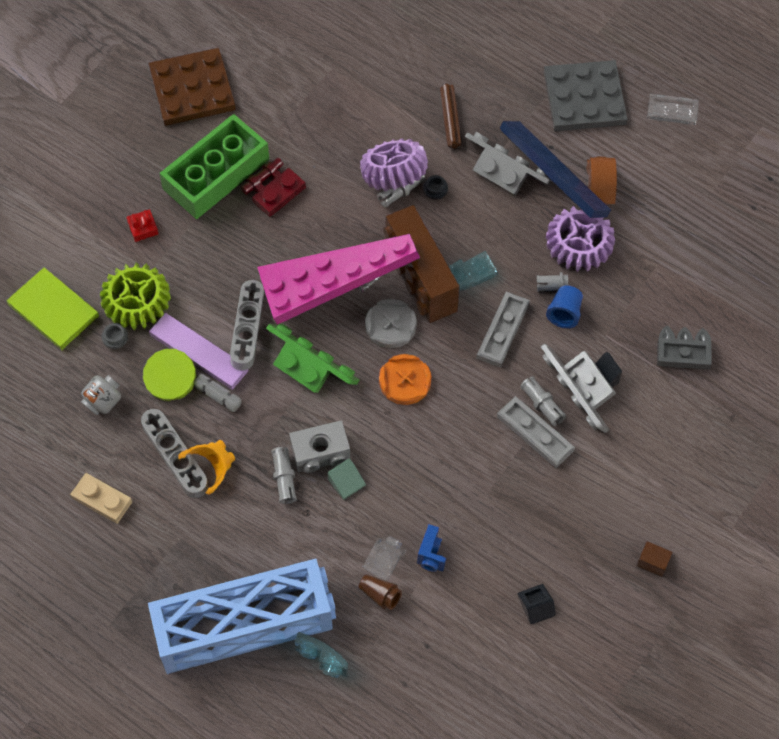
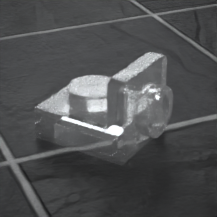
(384, 557)

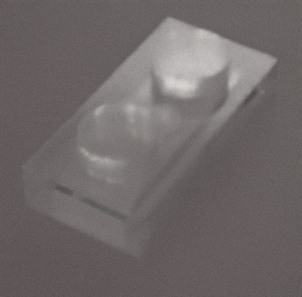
(672, 109)

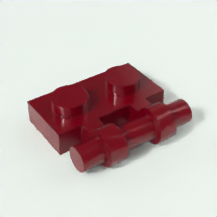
(278, 192)

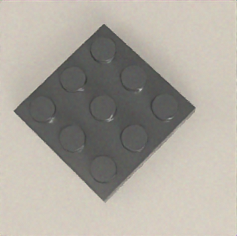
(585, 95)

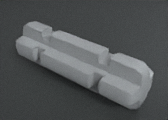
(217, 392)

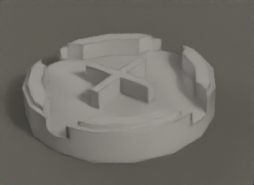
(391, 323)

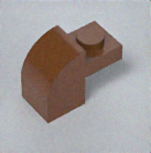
(602, 178)

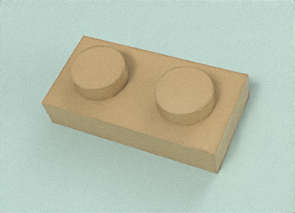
(101, 498)

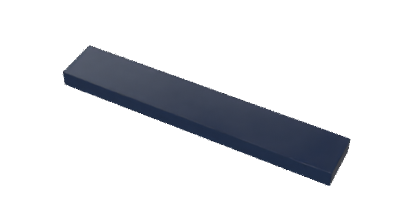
(555, 169)

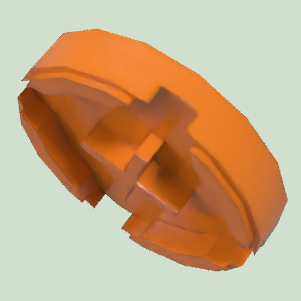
(405, 379)

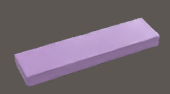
(201, 351)

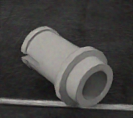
(553, 282)

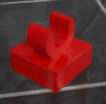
(142, 225)

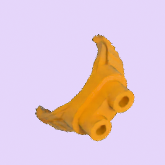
(217, 456)

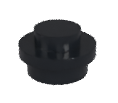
(435, 187)

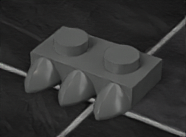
(684, 351)

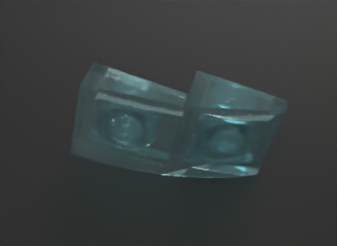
(473, 271)
(329, 660)

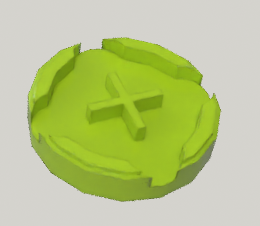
(169, 374)

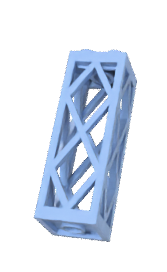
(237, 596)

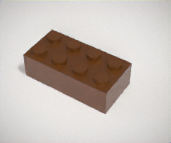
(429, 275)

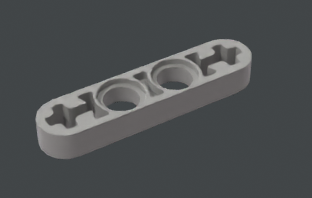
(247, 324)
(171, 454)

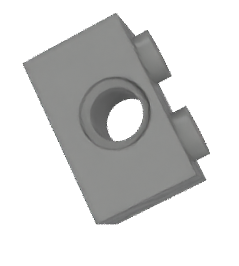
(327, 435)

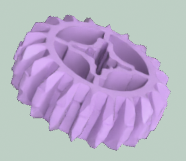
(394, 164)
(578, 247)

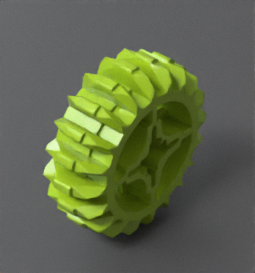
(141, 283)

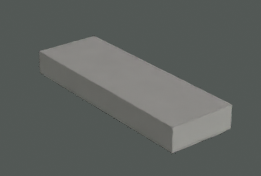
(503, 329)
(535, 432)

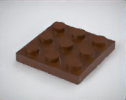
(192, 86)

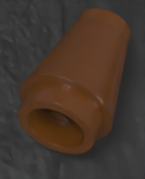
(381, 591)

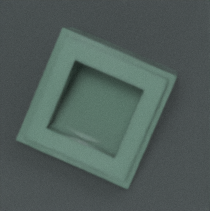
(346, 479)

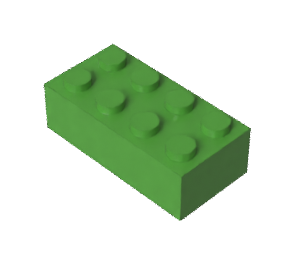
(214, 166)

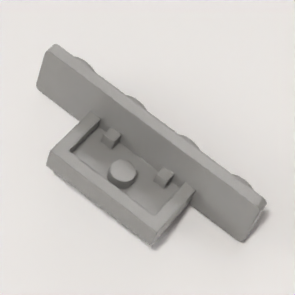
(501, 168)
(585, 382)

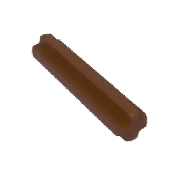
(450, 116)

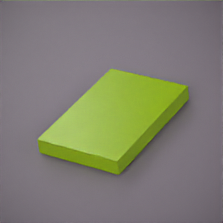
(52, 308)

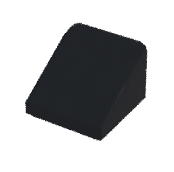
(609, 369)
(537, 604)

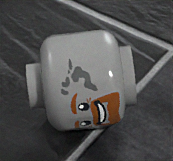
(101, 394)

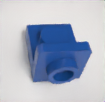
(428, 551)

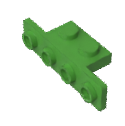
(305, 363)

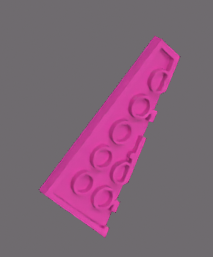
(315, 279)

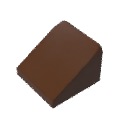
(654, 559)

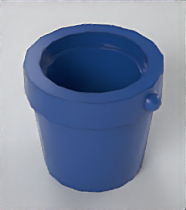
(565, 307)

